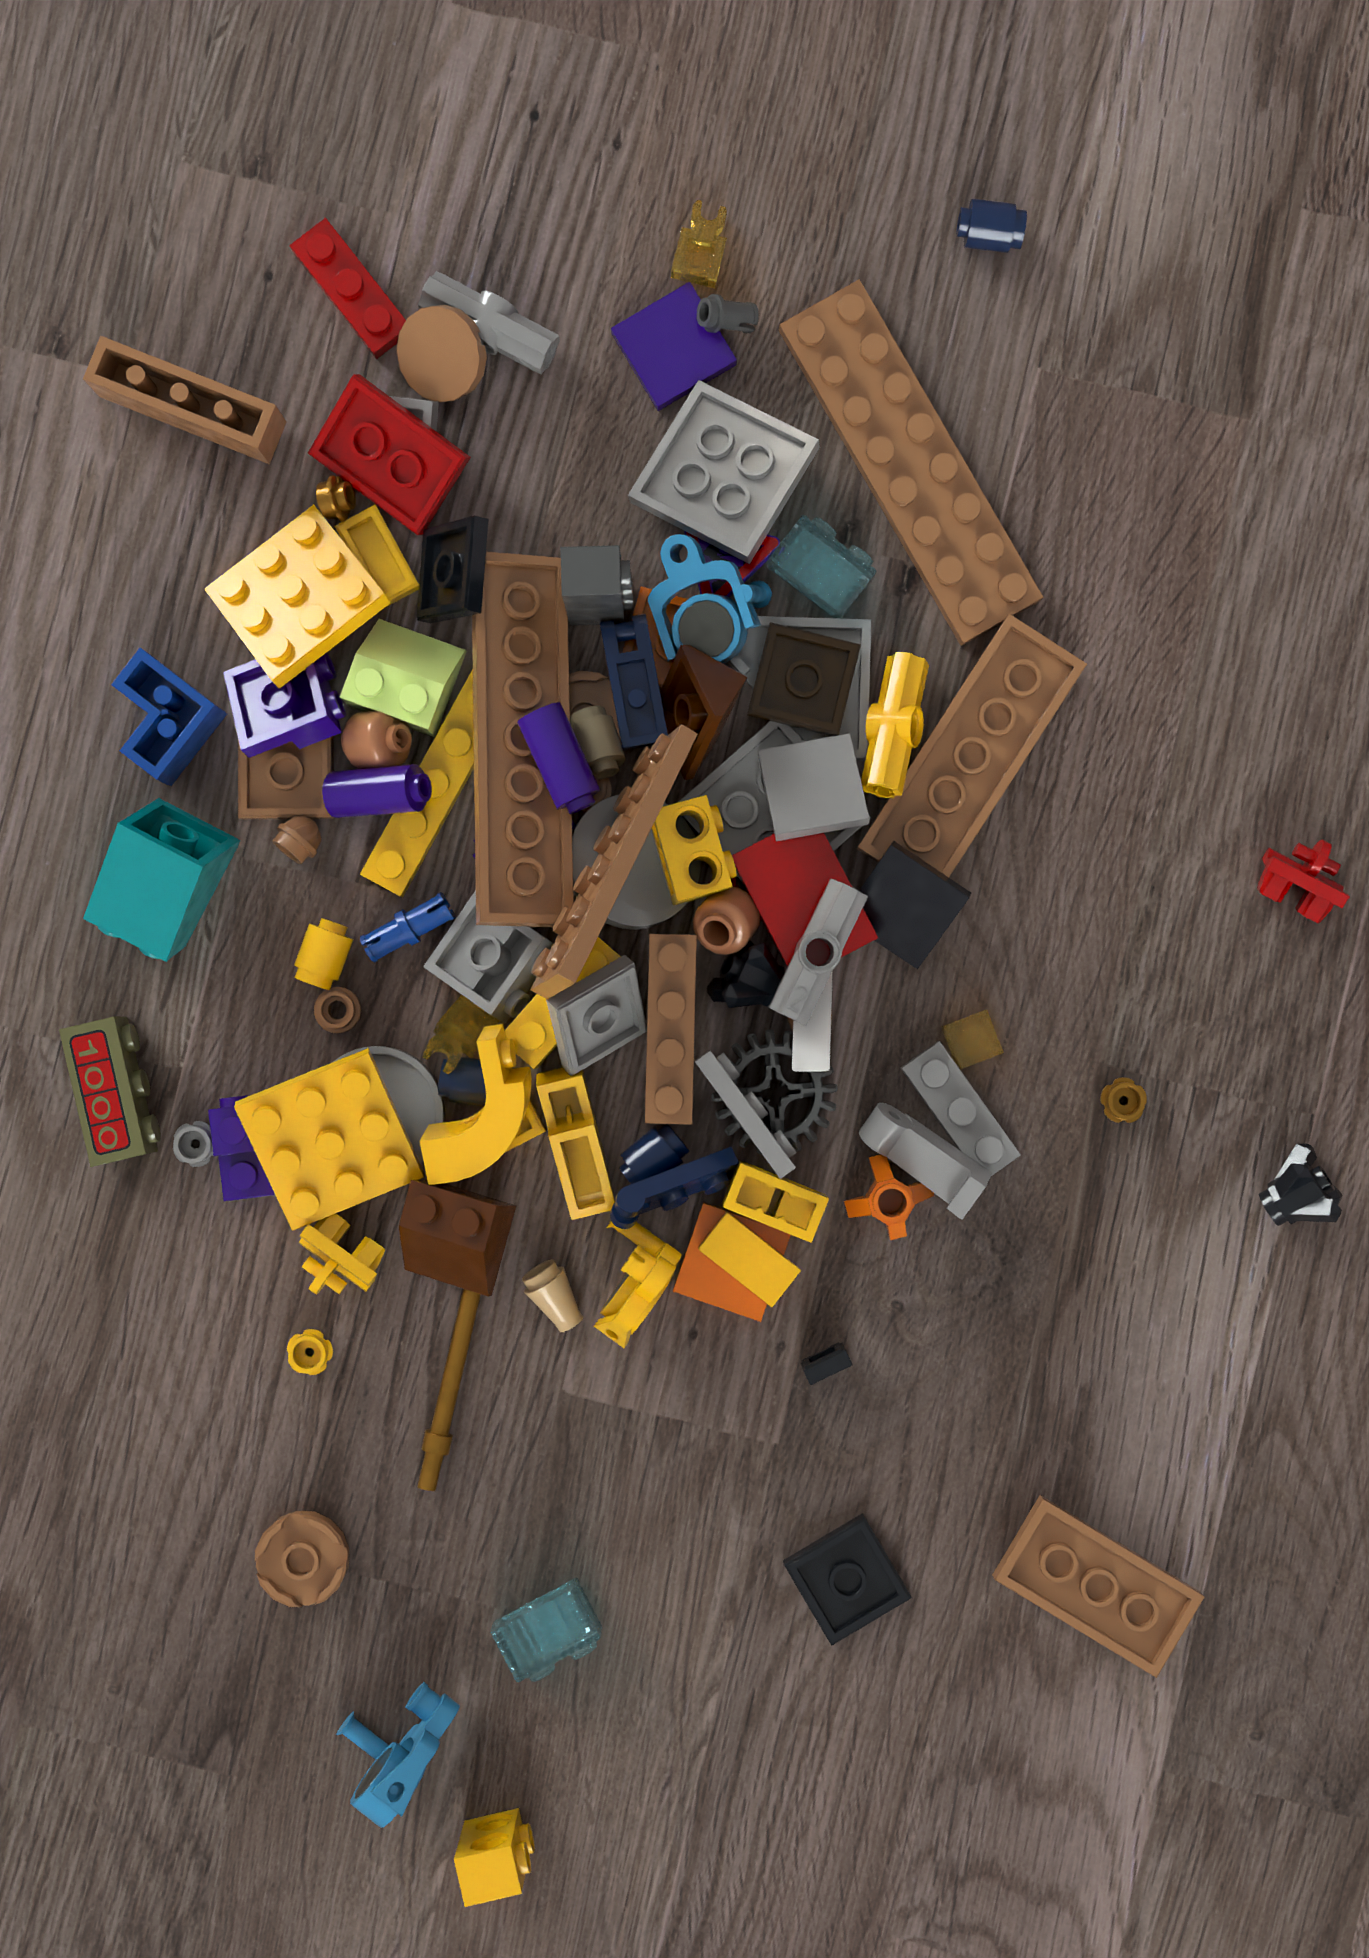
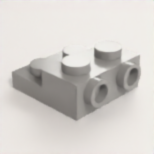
(488, 962)

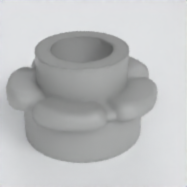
(183, 1144)

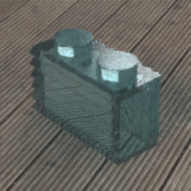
(822, 566)
(547, 1631)

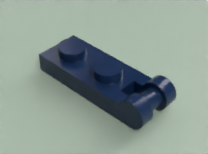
(634, 683)
(673, 1187)

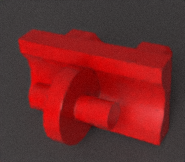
(1320, 891)

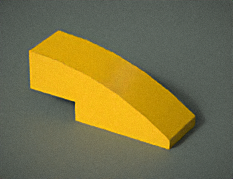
(575, 1142)

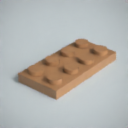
(1098, 1586)

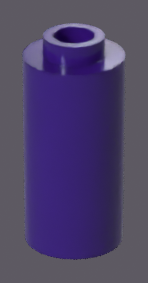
(559, 758)
(376, 791)

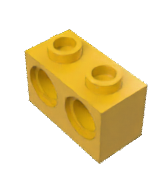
(678, 852)
(775, 1201)
(493, 1857)

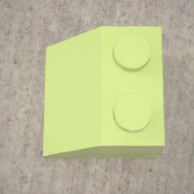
(403, 676)

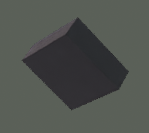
(826, 1363)

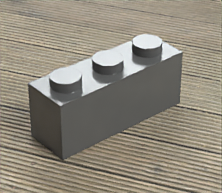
(595, 584)

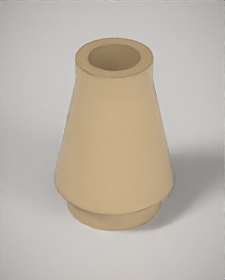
(552, 1293)

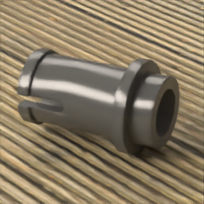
(717, 314)

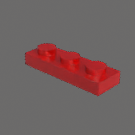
(349, 287)

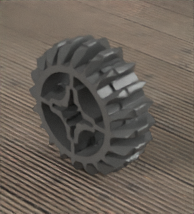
(814, 1089)

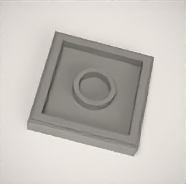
(813, 787)
(597, 1015)

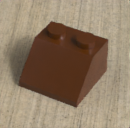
(454, 1235)

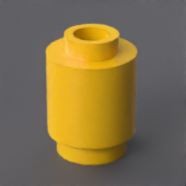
(323, 954)

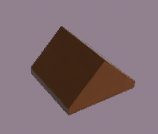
(701, 697)

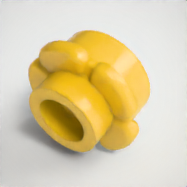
(297, 1352)

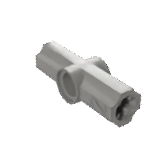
(498, 322)
(833, 924)

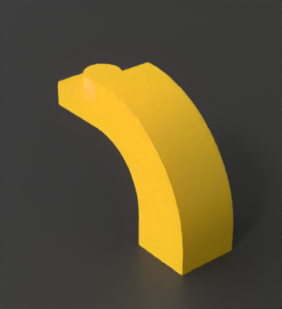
(473, 1144)

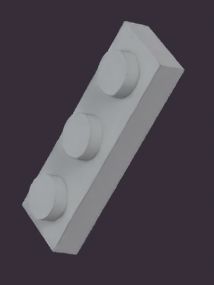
(959, 1108)
(748, 1112)

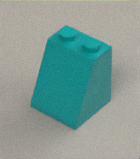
(159, 878)

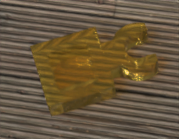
(700, 249)
(458, 1032)

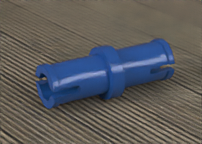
(407, 927)

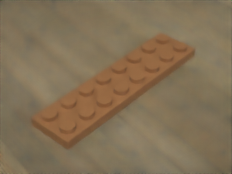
(910, 462)
(518, 668)

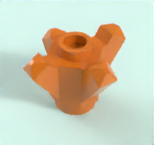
(888, 1198)

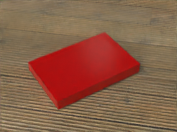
(388, 454)
(786, 887)

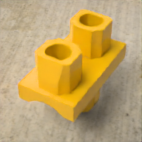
(356, 1267)

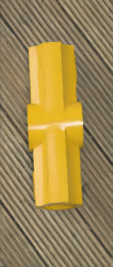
(894, 725)

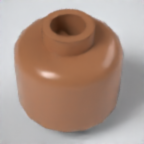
(375, 740)
(726, 921)

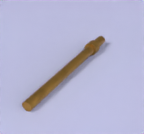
(438, 1439)

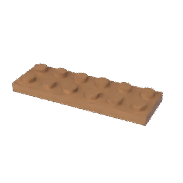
(976, 747)
(617, 853)

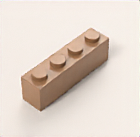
(185, 399)
(670, 1029)

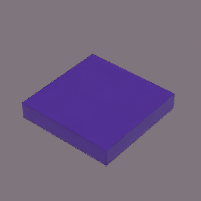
(671, 348)

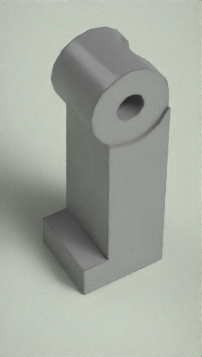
(926, 1157)

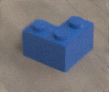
(176, 719)

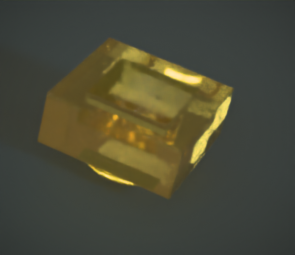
(972, 1039)

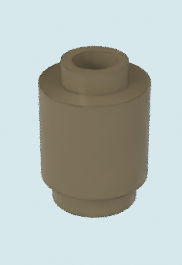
(598, 741)

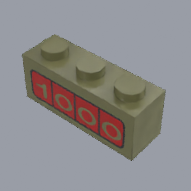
(110, 1090)

